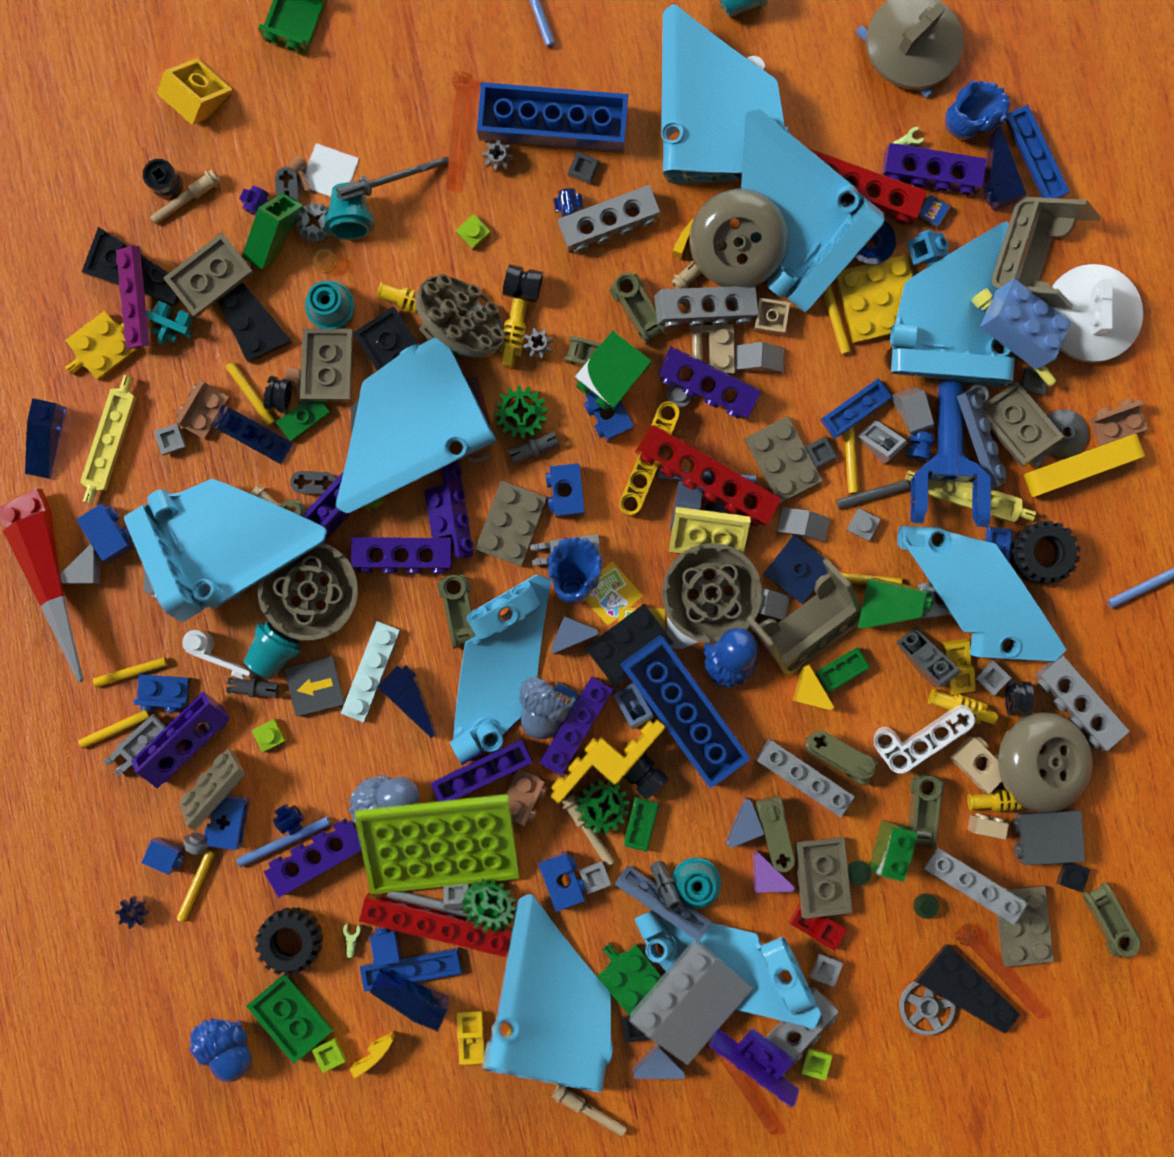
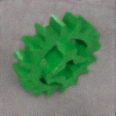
(509, 413)
(599, 815)
(488, 905)

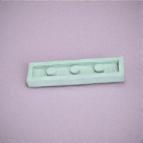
(370, 671)

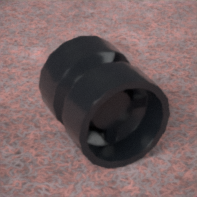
(162, 179)
(522, 283)
(645, 776)

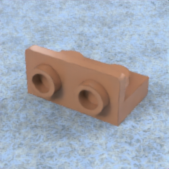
(201, 409)
(1118, 423)
(523, 794)

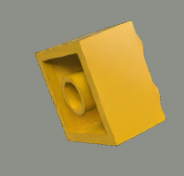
(193, 90)

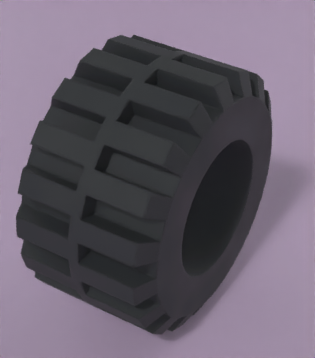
(1063, 545)
(274, 956)

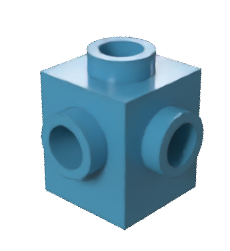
(928, 248)

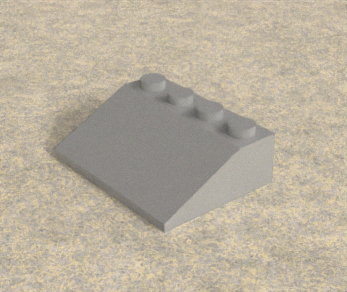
(690, 1002)

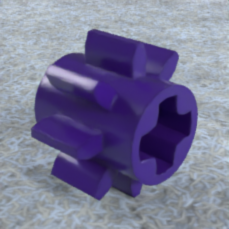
(253, 199)

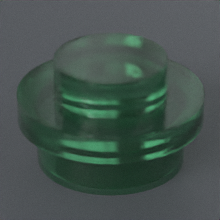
(859, 872)
(925, 906)

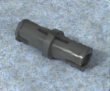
(534, 447)
(252, 687)
(666, 886)

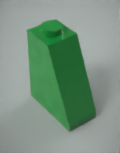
(270, 230)
(893, 602)

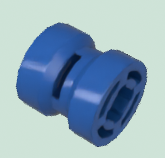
(920, 446)

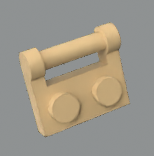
(720, 346)

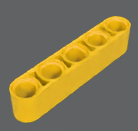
(1084, 465)
(644, 470)

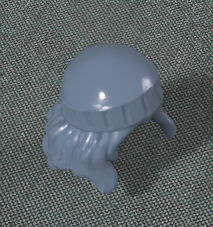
(541, 708)
(382, 793)

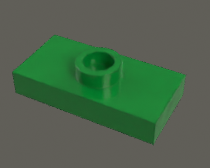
(302, 418)
(842, 669)
(640, 824)

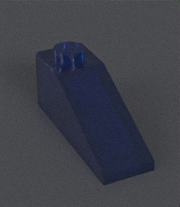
(1002, 178)
(251, 434)
(42, 437)
(406, 693)
(411, 999)

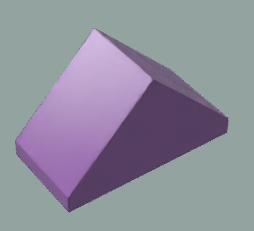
(767, 878)

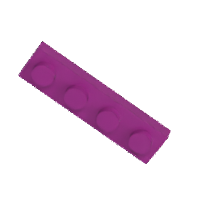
(132, 297)

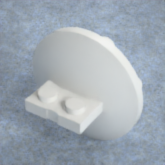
(1103, 314)

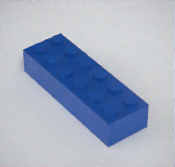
(552, 116)
(685, 711)

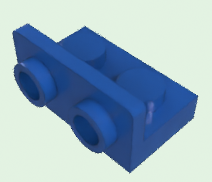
(163, 692)

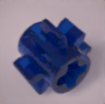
(568, 202)
(288, 819)
(126, 909)

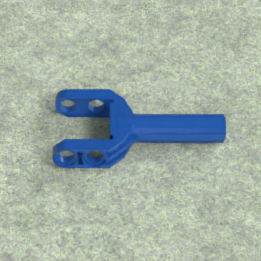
(950, 462)

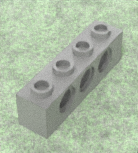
(640, 199)
(742, 298)
(1110, 729)
(804, 777)
(975, 885)
(808, 1036)

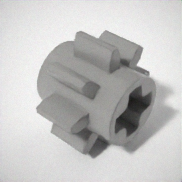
(498, 163)
(535, 337)

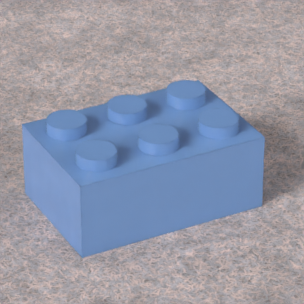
(1025, 324)

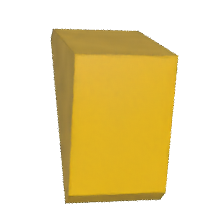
(810, 690)

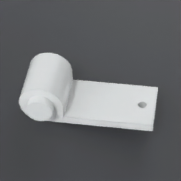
(201, 644)

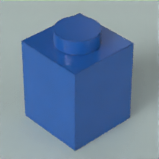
(164, 856)
(385, 946)

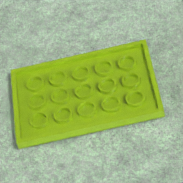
(437, 844)

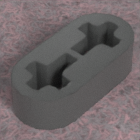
(280, 187)
(315, 477)

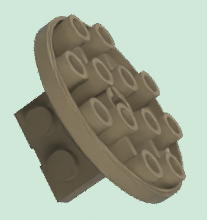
(914, 42)
(457, 318)

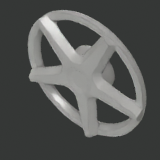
(927, 1008)

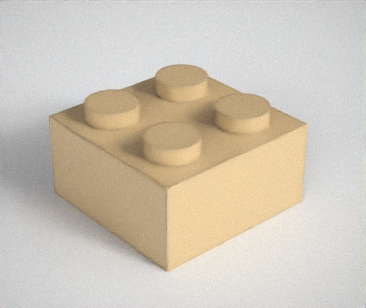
(772, 316)
(988, 826)

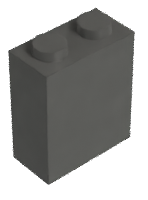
(1048, 837)

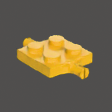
(99, 346)

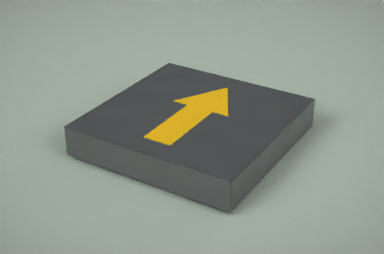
(314, 686)

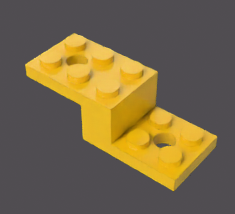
(606, 759)

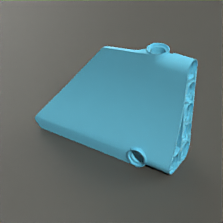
(706, 101)
(809, 193)
(940, 326)
(408, 422)
(214, 543)
(552, 1007)

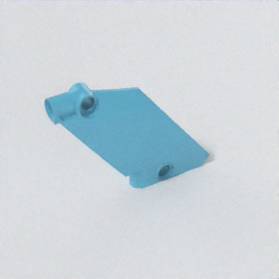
(983, 595)
(496, 665)
(746, 955)

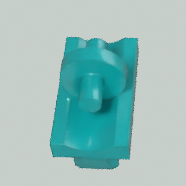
(160, 317)

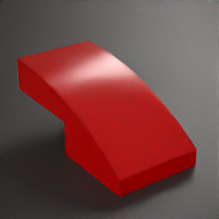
(819, 928)

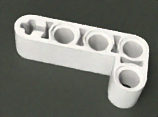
(927, 735)

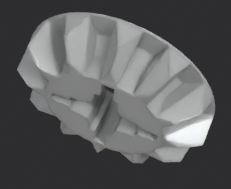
(312, 232)

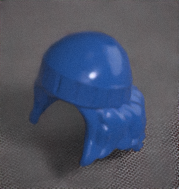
(977, 109)
(574, 569)
(732, 658)
(221, 1048)

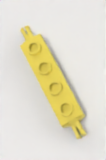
(108, 439)
(960, 493)

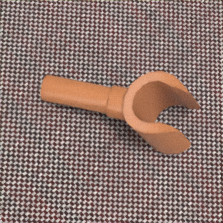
(298, 165)
(295, 375)

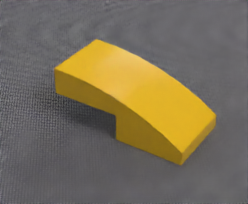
(681, 242)
(959, 654)
(470, 1037)
(377, 1050)

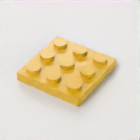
(873, 297)

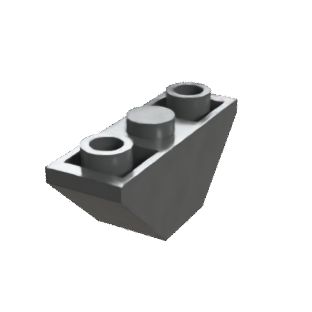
(927, 659)

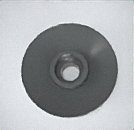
(1078, 430)

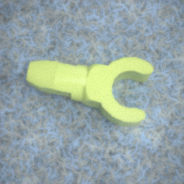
(908, 139)
(351, 939)

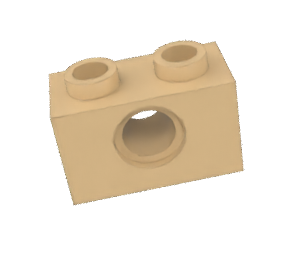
(965, 759)

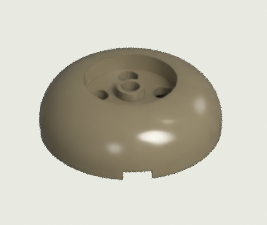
(755, 214)
(729, 568)
(306, 621)
(1021, 762)

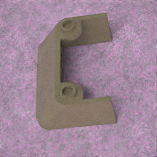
(1029, 238)
(812, 625)

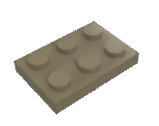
(208, 275)
(326, 365)
(1021, 424)
(783, 459)
(511, 523)
(211, 789)
(823, 877)
(1030, 936)

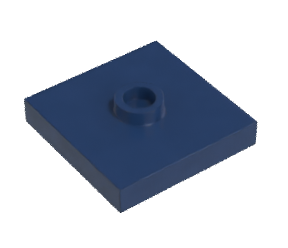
(796, 569)

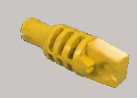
(404, 298)
(514, 333)
(978, 708)
(997, 800)

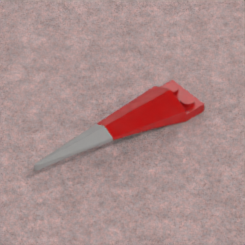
(32, 540)

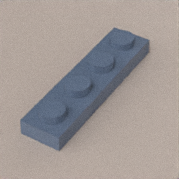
(979, 430)
(645, 891)

